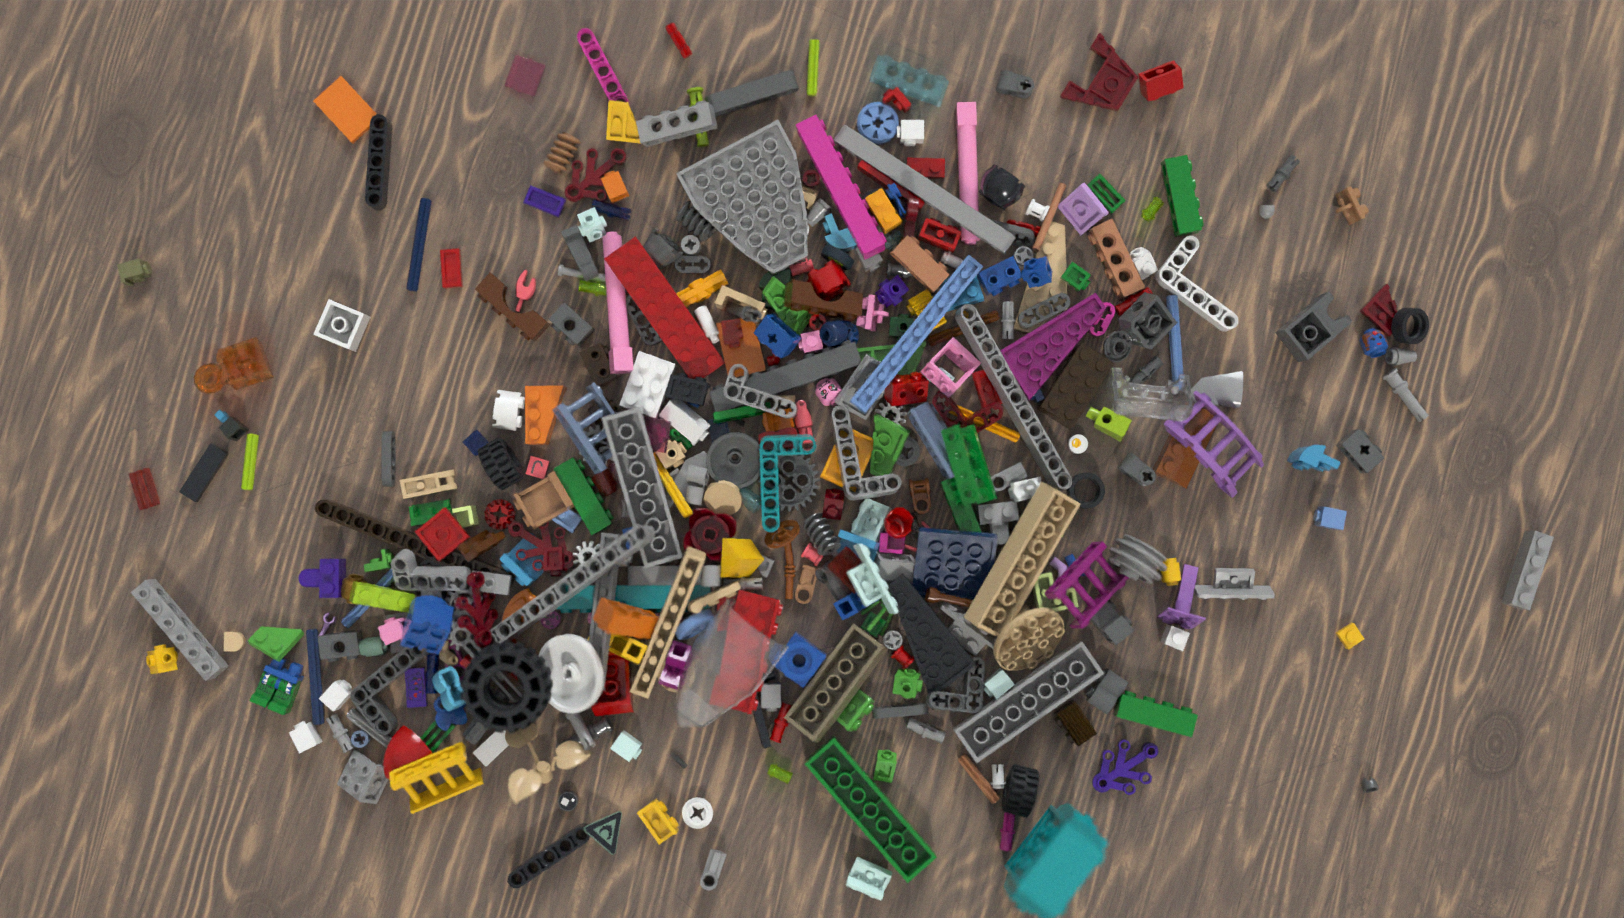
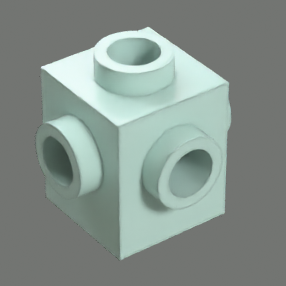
(592, 224)

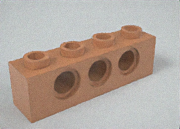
(1109, 231)

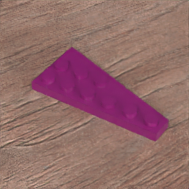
(1045, 348)

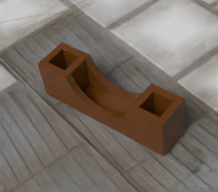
(494, 291)
(801, 296)

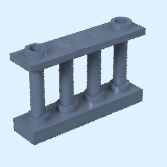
(575, 429)

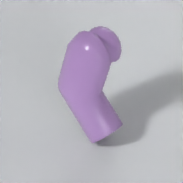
(1058, 565)

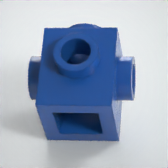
(1037, 272)

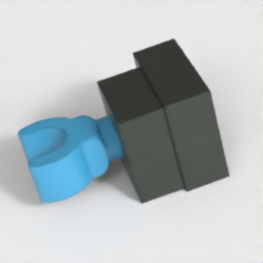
(231, 426)

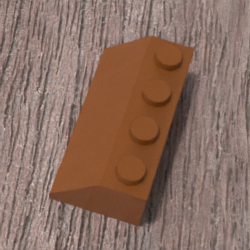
(1177, 462)

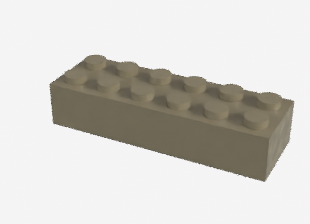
(836, 683)

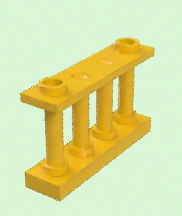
(429, 765)

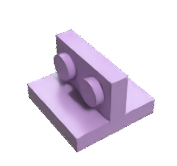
(1082, 209)

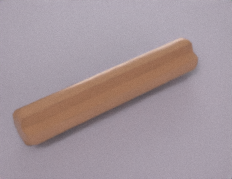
(978, 778)

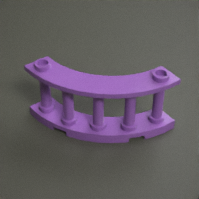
(1208, 458)

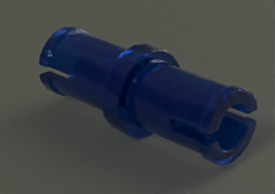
(612, 210)
(432, 669)

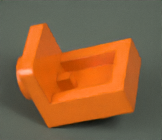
(775, 423)

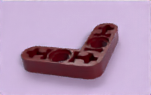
(911, 215)
(970, 419)

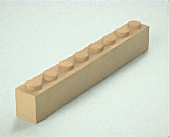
(668, 622)

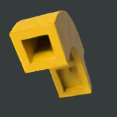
(626, 648)

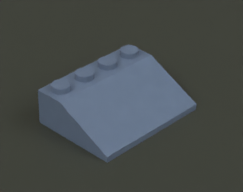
(929, 430)

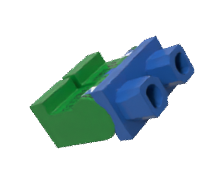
(278, 686)

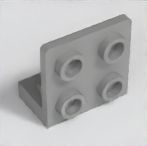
(363, 778)

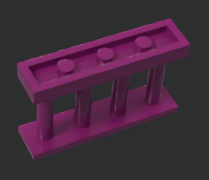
(1070, 578)

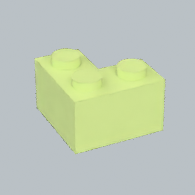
(1041, 601)

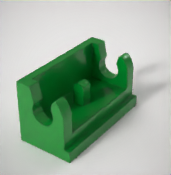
(423, 512)

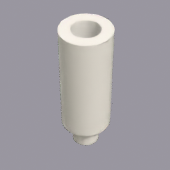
(707, 323)

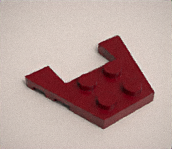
(1109, 85)

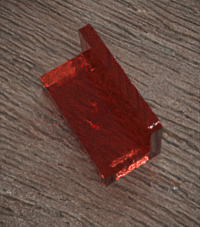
(843, 562)

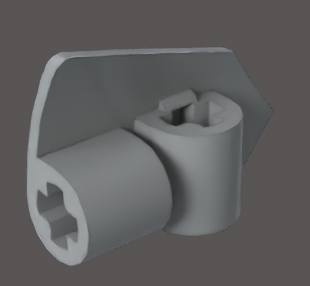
(1222, 389)
(692, 479)

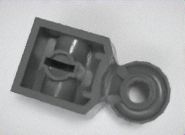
(1140, 325)

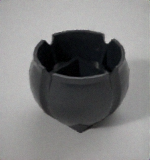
(1000, 187)

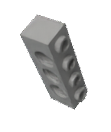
(705, 122)

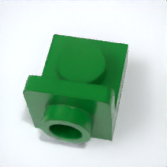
(1076, 277)

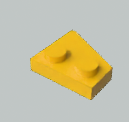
(621, 123)

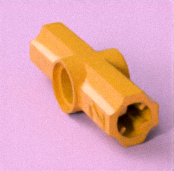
(702, 288)

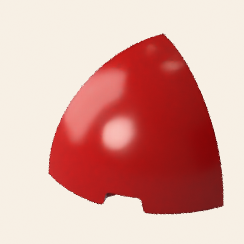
(403, 749)

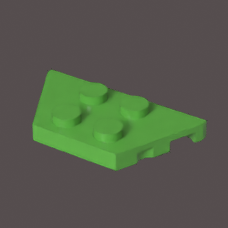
(880, 353)

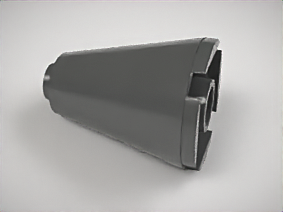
(661, 249)

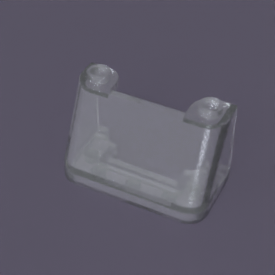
(1150, 401)

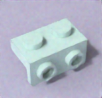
(870, 520)
(868, 878)

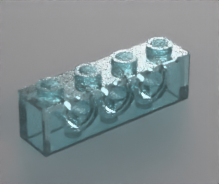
(915, 89)

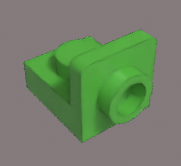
(377, 564)
(885, 766)

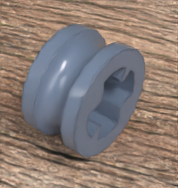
(359, 744)

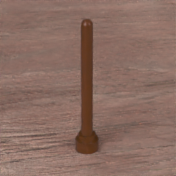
(933, 595)

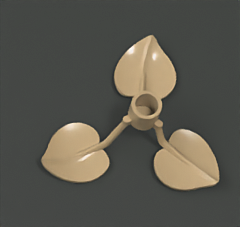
(525, 783)

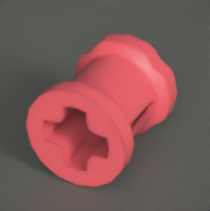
(811, 553)

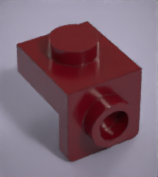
(833, 504)

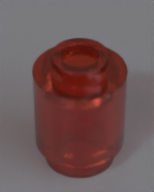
(605, 482)

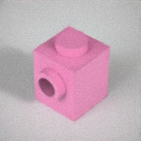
(810, 342)
(391, 630)

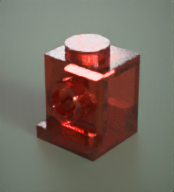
(732, 333)

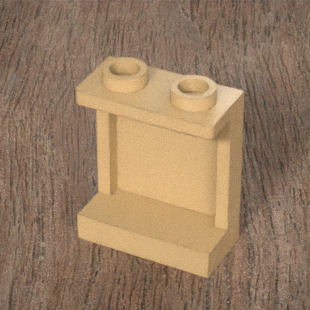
(727, 294)

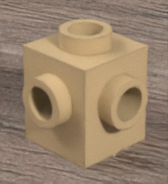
(676, 460)

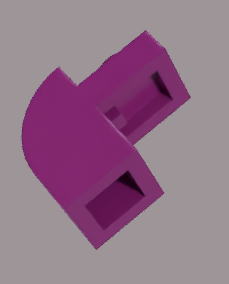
(674, 665)

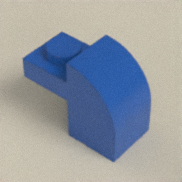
(849, 605)

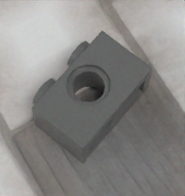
(564, 315)
(329, 645)

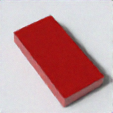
(451, 268)

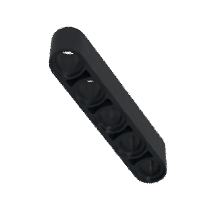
(374, 154)
(545, 863)

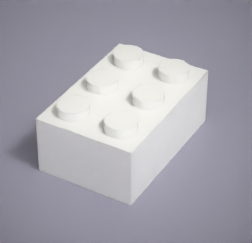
(648, 384)

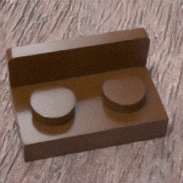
(480, 544)

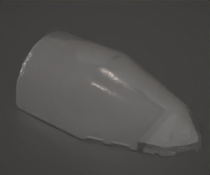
(723, 668)

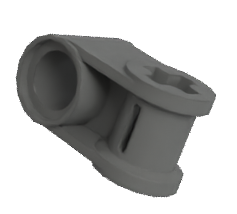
(1012, 84)
(1134, 468)

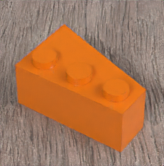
(539, 414)
(625, 619)

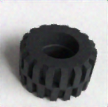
(500, 463)
(1020, 790)

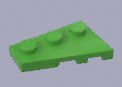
(887, 445)

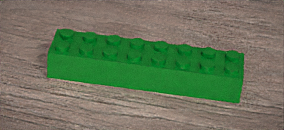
(870, 809)

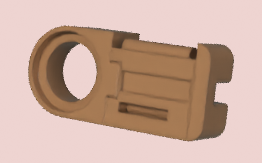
(807, 581)

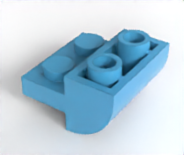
(1312, 457)

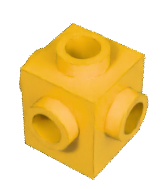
(162, 659)

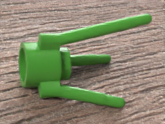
(878, 615)

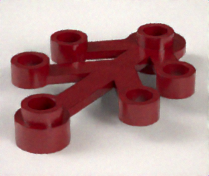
(592, 177)
(546, 543)
(482, 632)

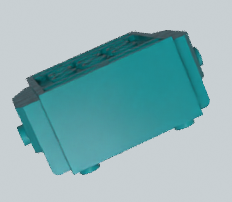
(1054, 861)

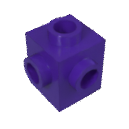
(891, 291)

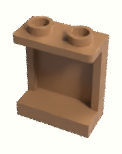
(543, 501)

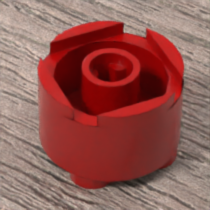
(828, 281)

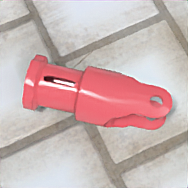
(803, 420)

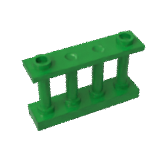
(968, 464)

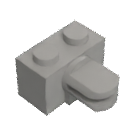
(997, 517)

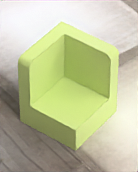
(466, 516)

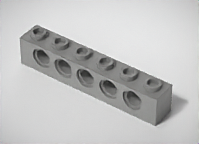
(180, 629)

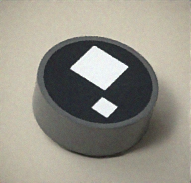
(568, 800)

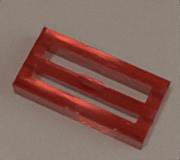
(136, 488)

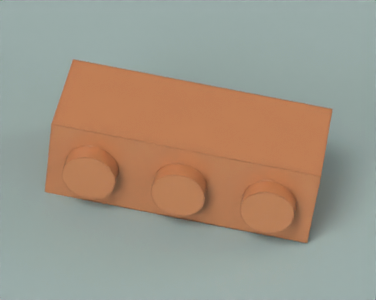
(920, 263)

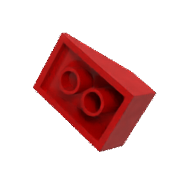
(616, 694)

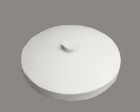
(574, 672)

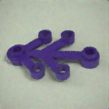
(1123, 769)

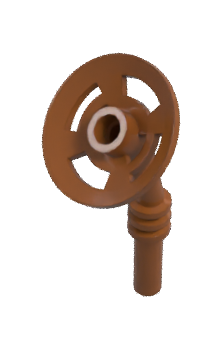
(784, 538)

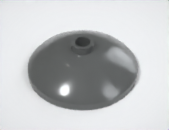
(738, 471)

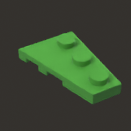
(774, 294)

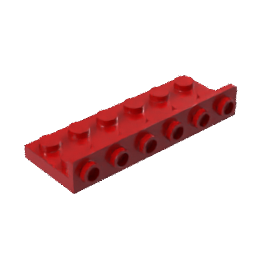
(760, 614)

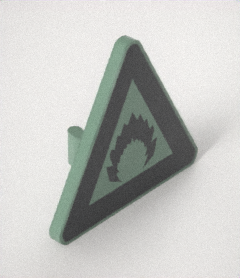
(606, 831)

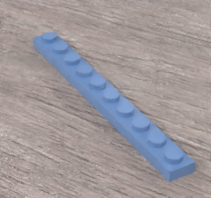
(916, 334)

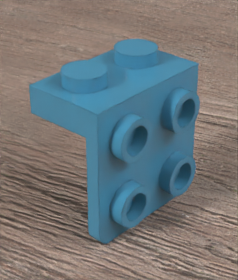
(522, 569)

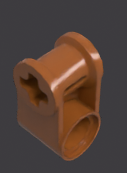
(920, 494)

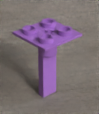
(1181, 612)

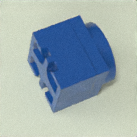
(427, 624)
(800, 659)

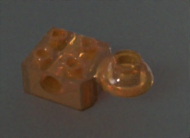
(239, 366)

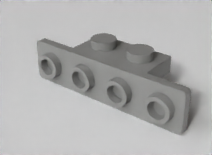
(1234, 584)
(967, 634)

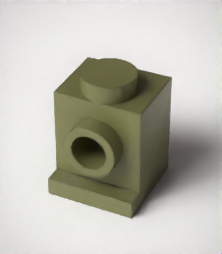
(134, 271)

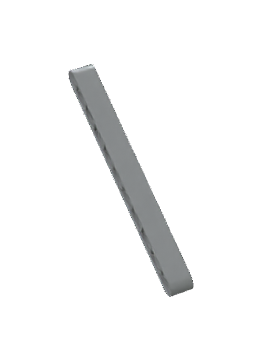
(925, 189)
(1005, 392)
(575, 584)

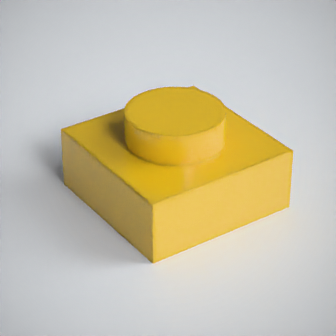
(1349, 635)

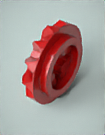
(506, 508)

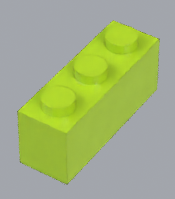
(381, 596)

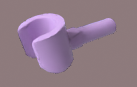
(326, 625)

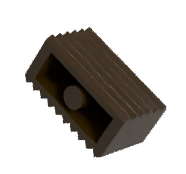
(1075, 723)

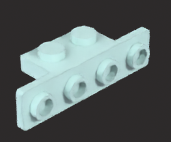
(869, 583)

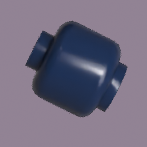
(833, 333)

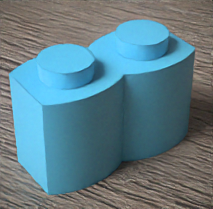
(447, 684)

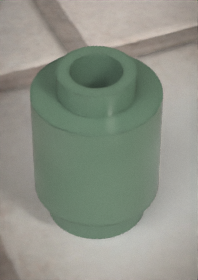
(373, 647)

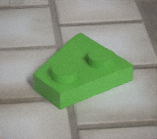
(275, 641)

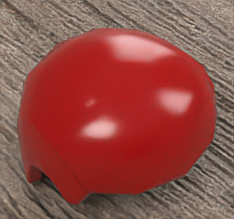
(898, 522)

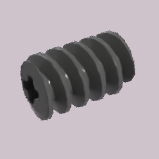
(695, 222)
(821, 535)

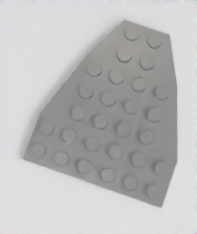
(754, 197)

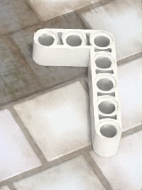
(1191, 288)

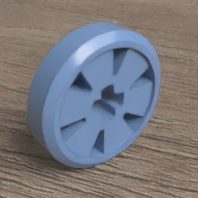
(868, 116)
(693, 624)

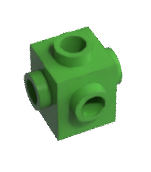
(907, 683)

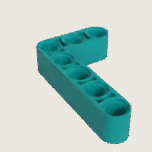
(772, 474)

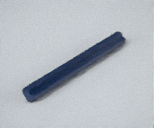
(419, 244)
(315, 676)

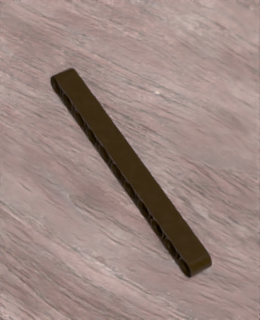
(387, 535)

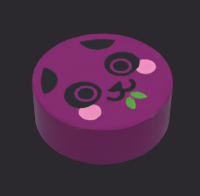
(551, 620)

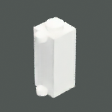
(685, 421)

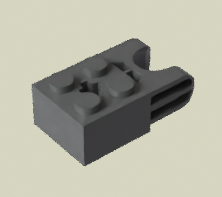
(1316, 324)

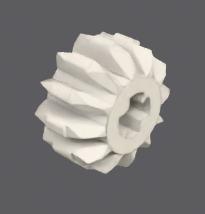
(894, 410)
(586, 549)

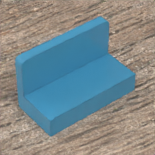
(849, 540)

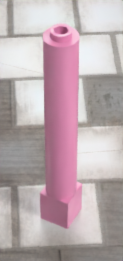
(967, 161)
(620, 351)

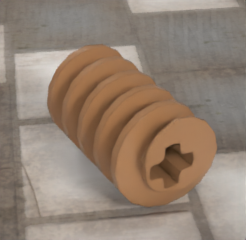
(561, 153)

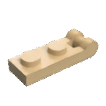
(427, 484)
(713, 597)

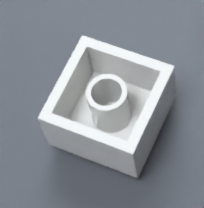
(342, 325)

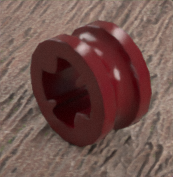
(805, 178)

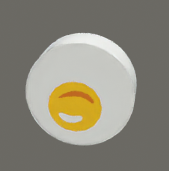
(1077, 444)

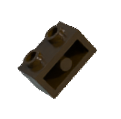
(597, 363)

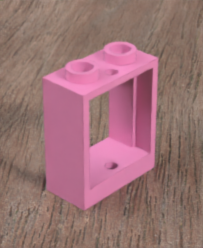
(953, 351)

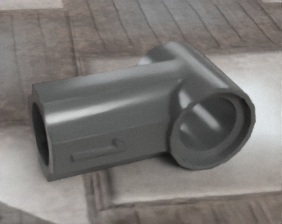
(834, 584)

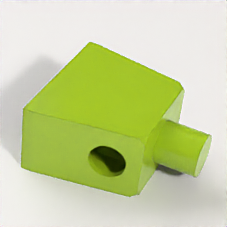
(1115, 428)

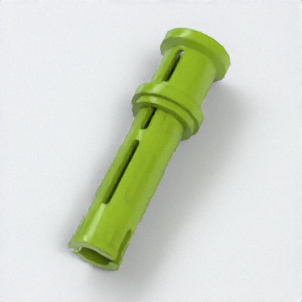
(696, 92)

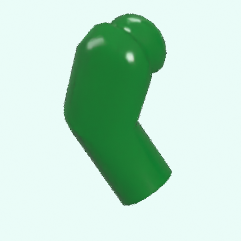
(678, 437)

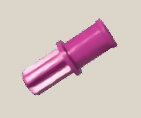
(1007, 832)

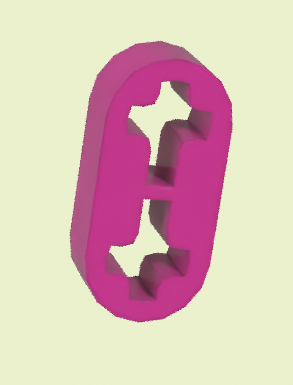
(1105, 322)

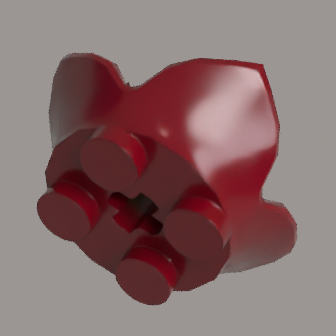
(703, 520)

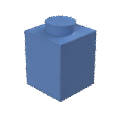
(1329, 518)

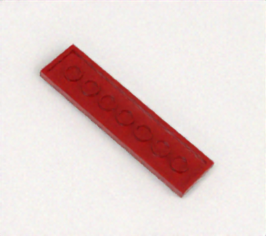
(664, 309)

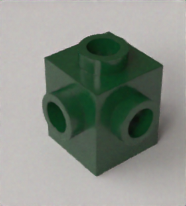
(895, 324)

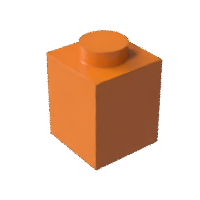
(614, 186)

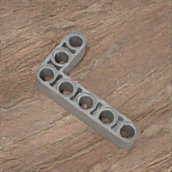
(852, 462)
(664, 575)

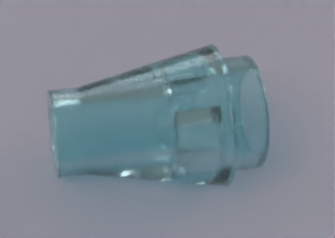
(750, 499)

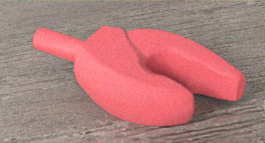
(523, 292)

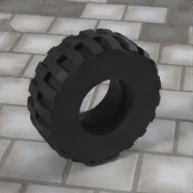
(486, 706)

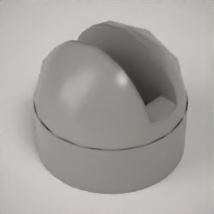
(1266, 211)

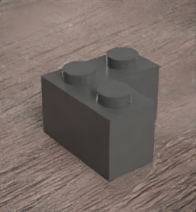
(1112, 625)

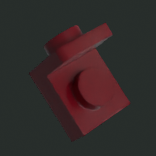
(554, 561)

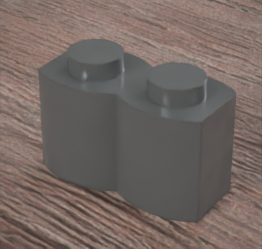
(1106, 691)

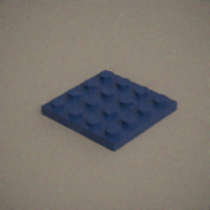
(953, 561)

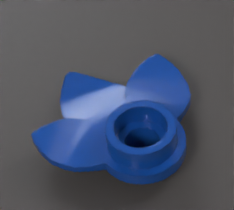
(894, 193)
(445, 718)

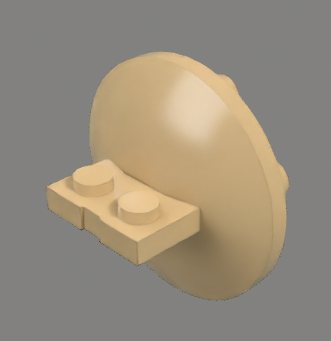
(1028, 637)

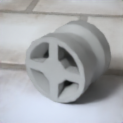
(691, 249)
(1024, 253)
(893, 642)

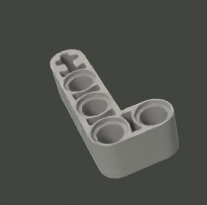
(761, 398)
(426, 578)

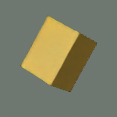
(739, 558)

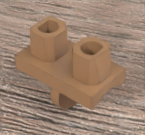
(1350, 206)

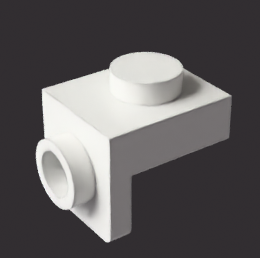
(1143, 262)

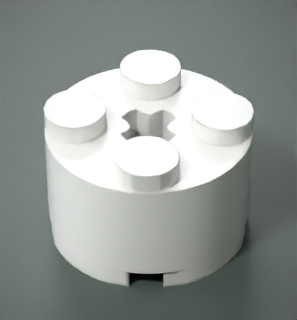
(507, 410)

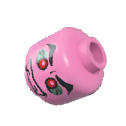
(827, 391)

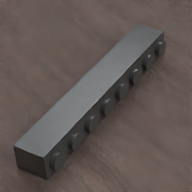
(792, 375)

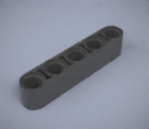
(753, 93)

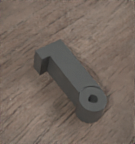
(580, 252)

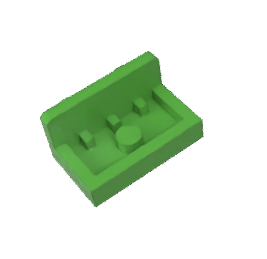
(855, 711)

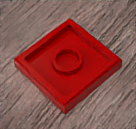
(442, 534)

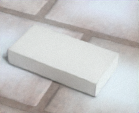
(491, 748)

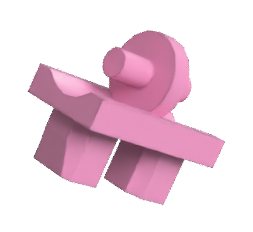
(874, 314)

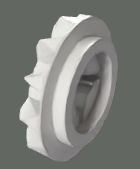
(697, 822)

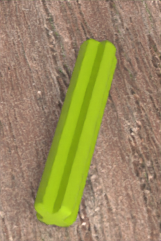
(813, 60)
(249, 461)

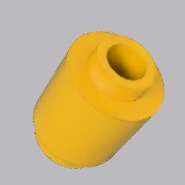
(1172, 574)

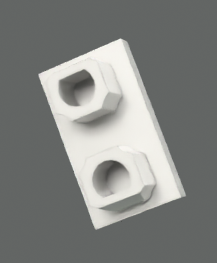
(1024, 489)

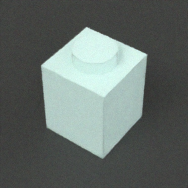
(997, 684)
(627, 746)

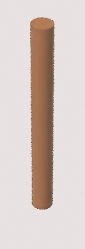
(1049, 217)

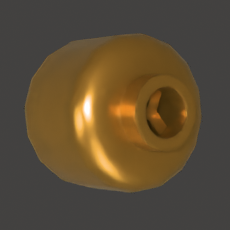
(347, 585)

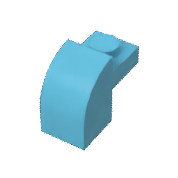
(839, 239)

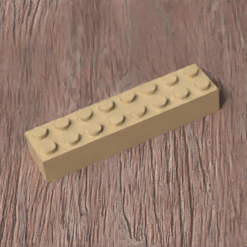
(1022, 559)

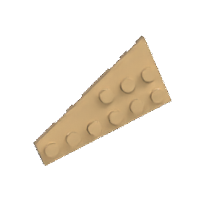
(1055, 250)

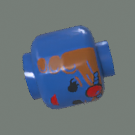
(1373, 343)

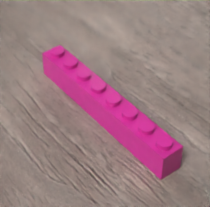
(840, 187)

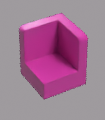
(891, 545)

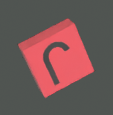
(537, 467)

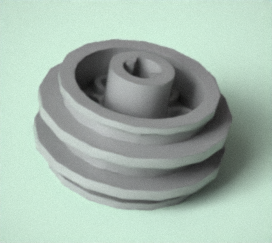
(1137, 559)

